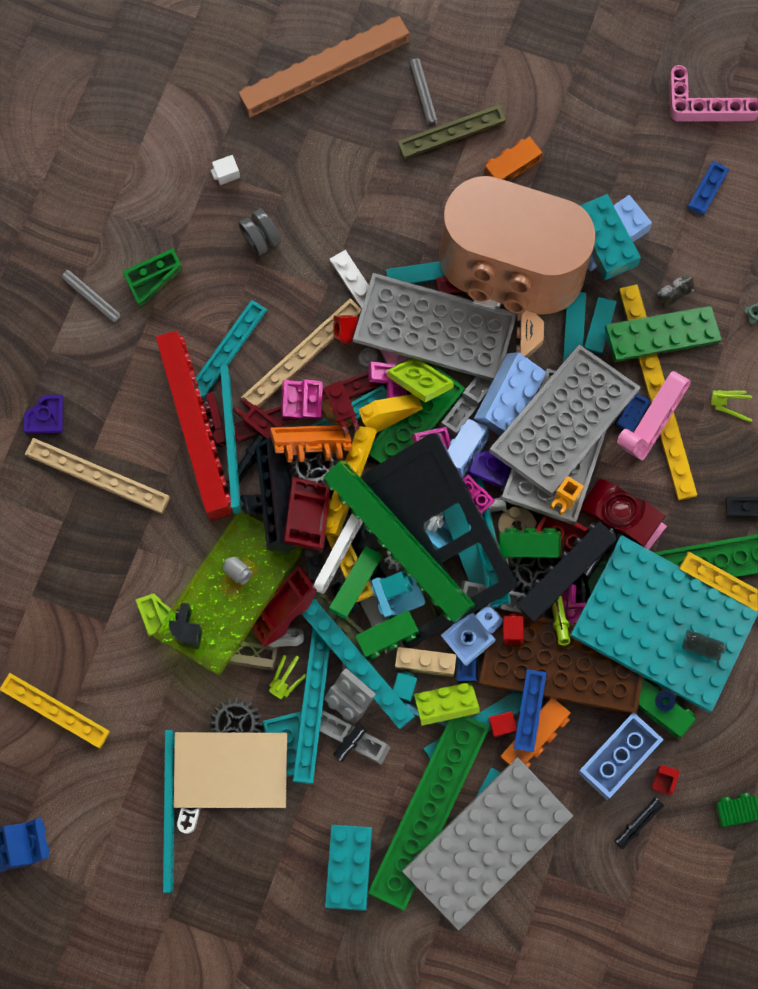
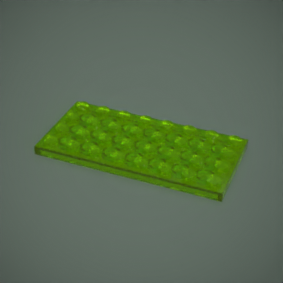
(226, 607)

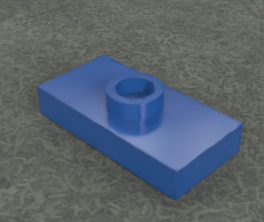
(633, 413)

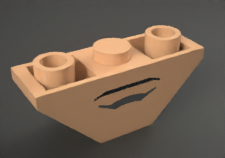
(530, 333)

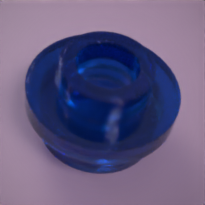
(665, 707)

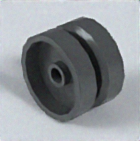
(259, 232)

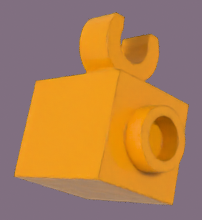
(567, 494)

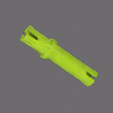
(563, 635)

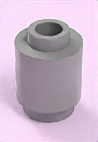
(237, 570)

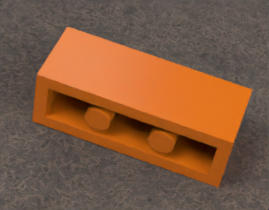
(514, 161)

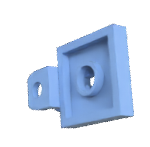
(480, 627)

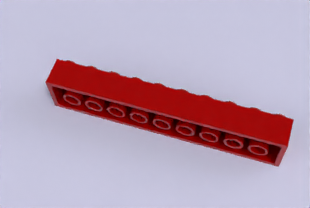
(195, 430)

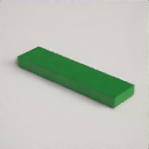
(355, 582)

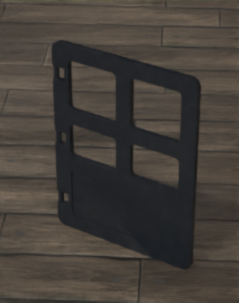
(417, 488)

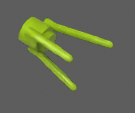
(720, 398)
(278, 687)

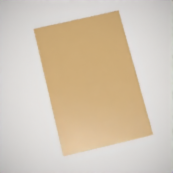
(230, 770)

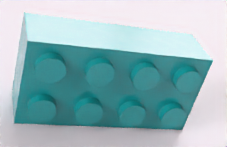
(613, 247)
(348, 867)

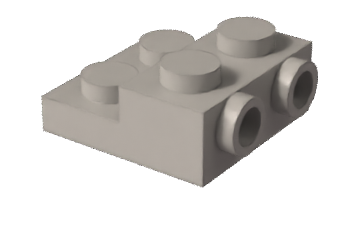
(349, 697)

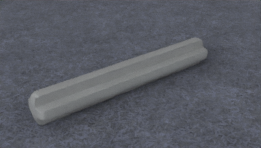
(423, 91)
(91, 296)

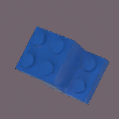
(23, 845)

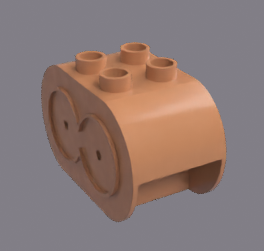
(515, 245)

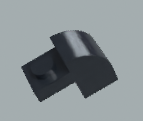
(185, 633)

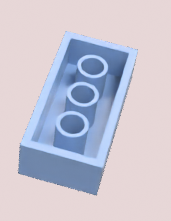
(634, 220)
(509, 392)
(620, 756)

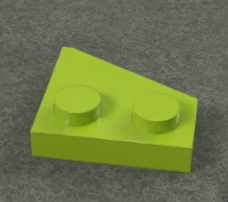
(152, 612)

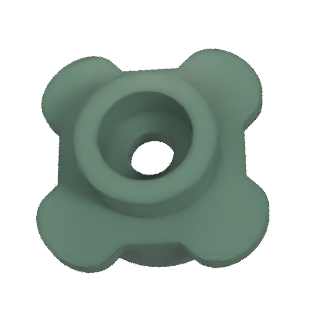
(750, 312)

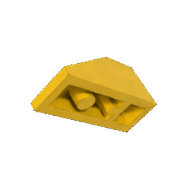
(389, 411)

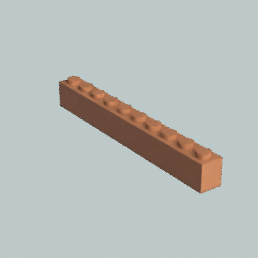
(324, 66)

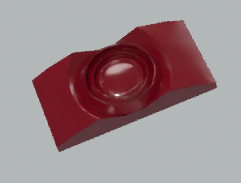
(622, 512)
(306, 514)
(289, 600)

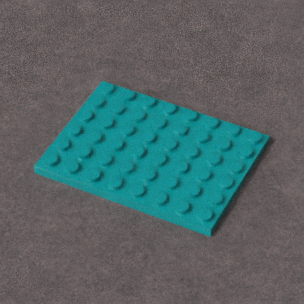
(642, 618)

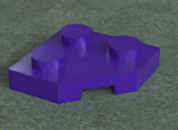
(45, 416)
(490, 469)

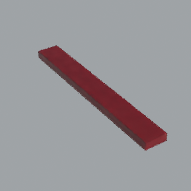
(354, 387)

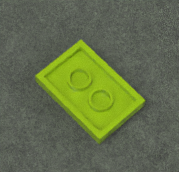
(420, 379)
(446, 703)

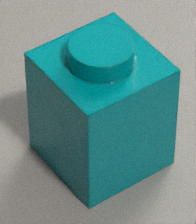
(396, 585)
(405, 686)

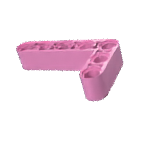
(706, 104)
(655, 418)

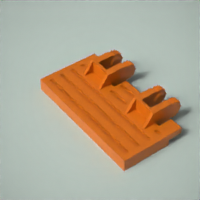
(312, 439)

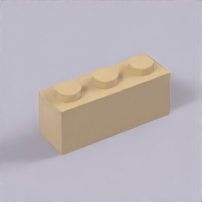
(425, 662)

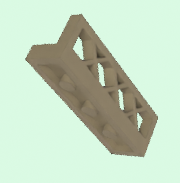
(253, 661)

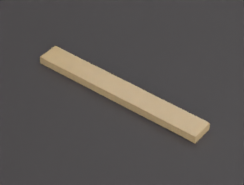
(298, 357)
(97, 476)

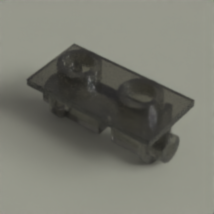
(682, 287)
(703, 645)

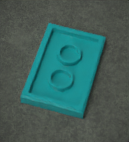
(286, 724)

